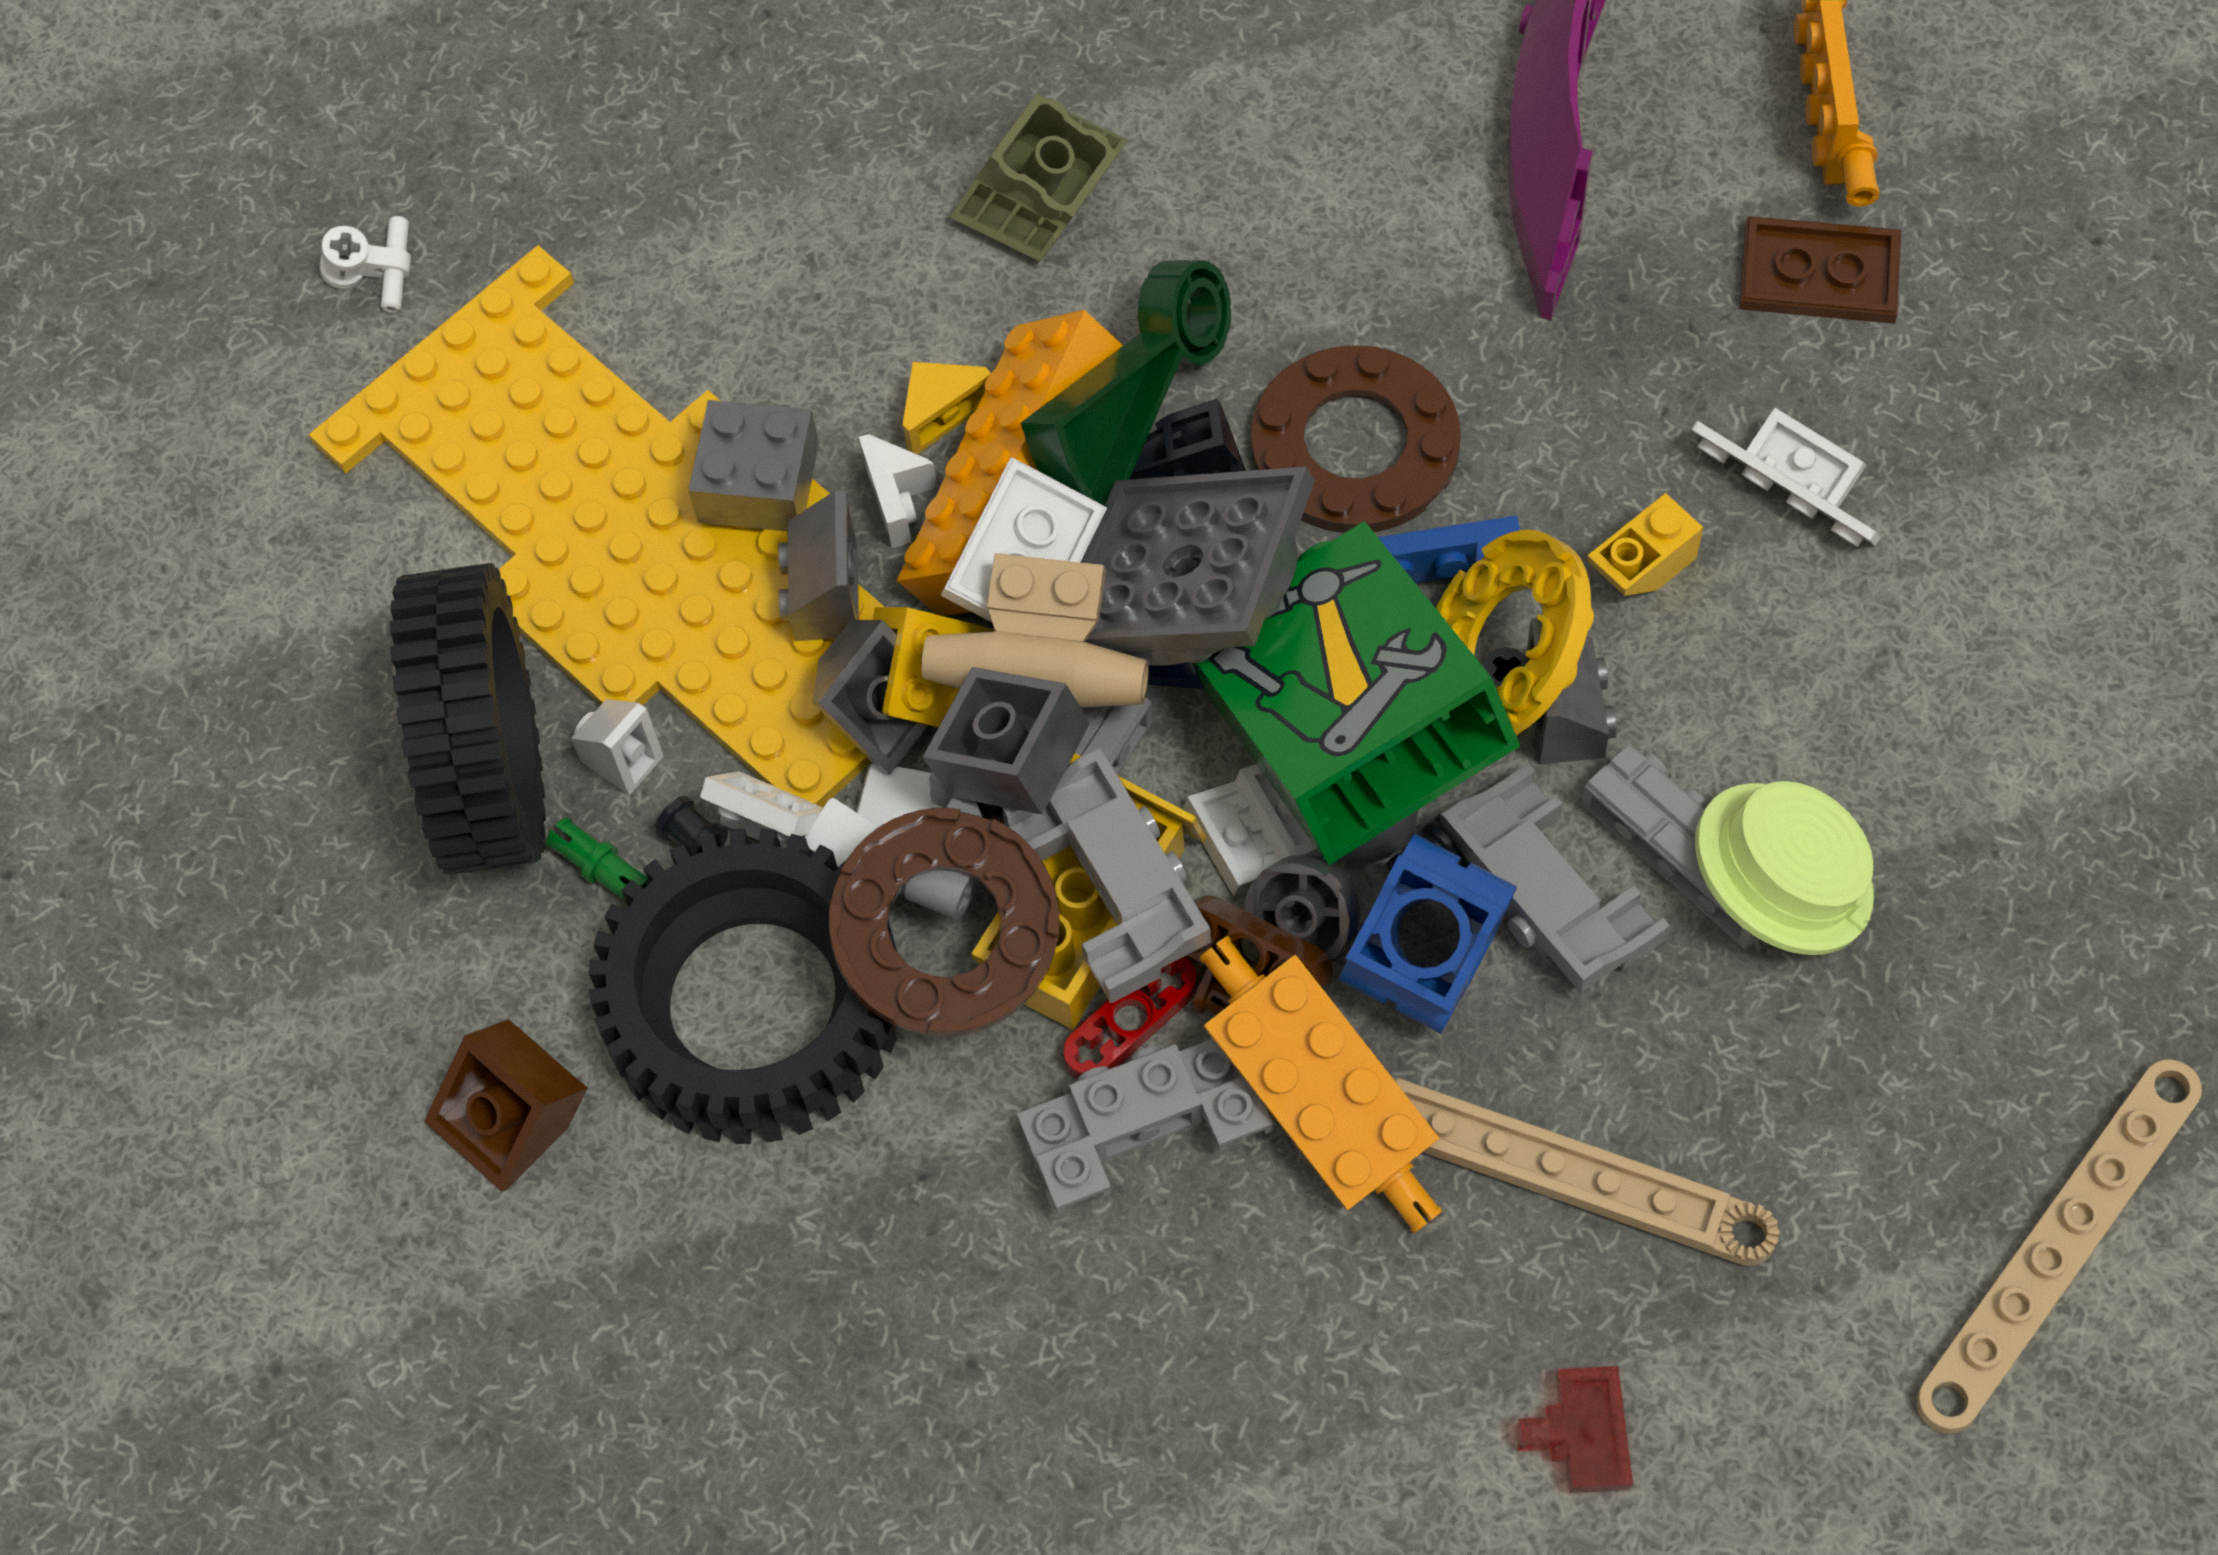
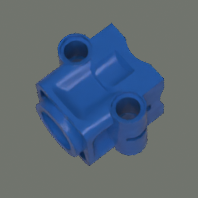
(1376, 959)

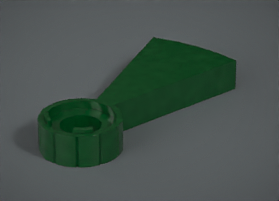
(1103, 419)

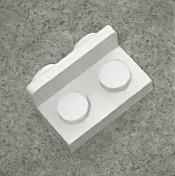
(758, 805)

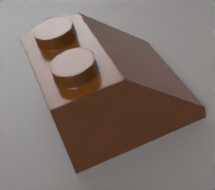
(504, 1102)

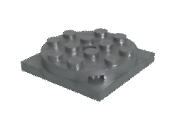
(1196, 560)

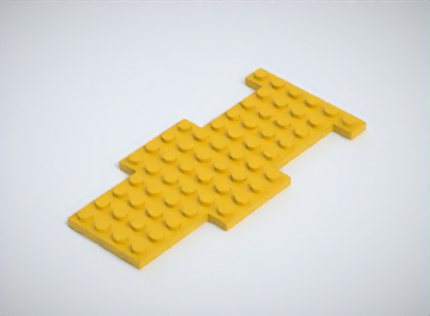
(603, 527)

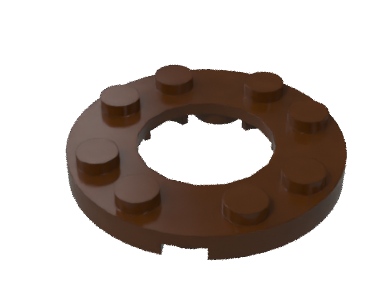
(1370, 372)
(961, 843)

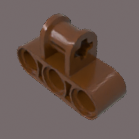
(1273, 944)

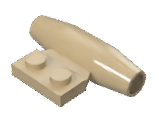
(1041, 627)

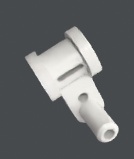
(387, 262)

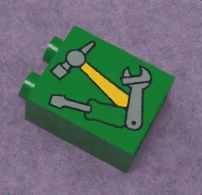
(1358, 696)

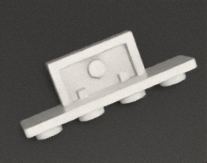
(1800, 463)

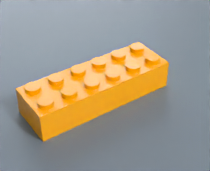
(1034, 368)

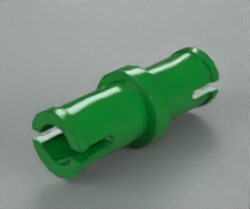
(595, 859)

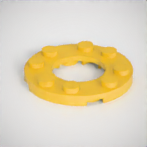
(1562, 588)

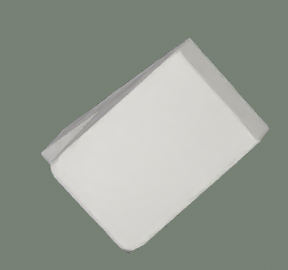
(894, 478)

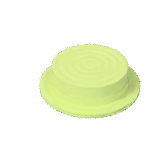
(1787, 865)

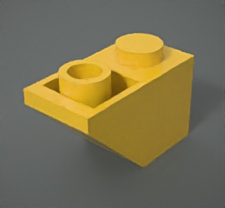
(1649, 548)

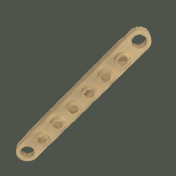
(1591, 1177)
(2058, 1246)

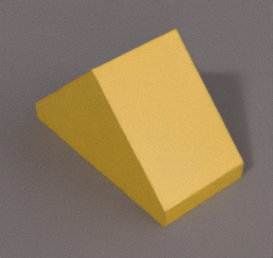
(940, 400)

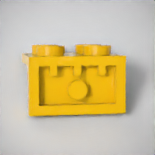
(907, 693)

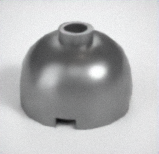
(1307, 901)

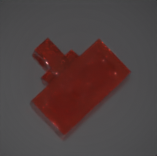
(1584, 1430)

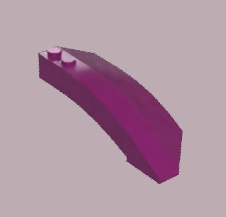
(1545, 142)

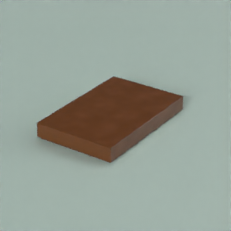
(1820, 269)

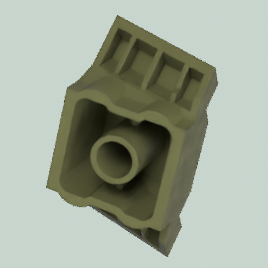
(1038, 177)

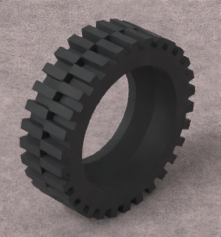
(467, 718)
(656, 937)

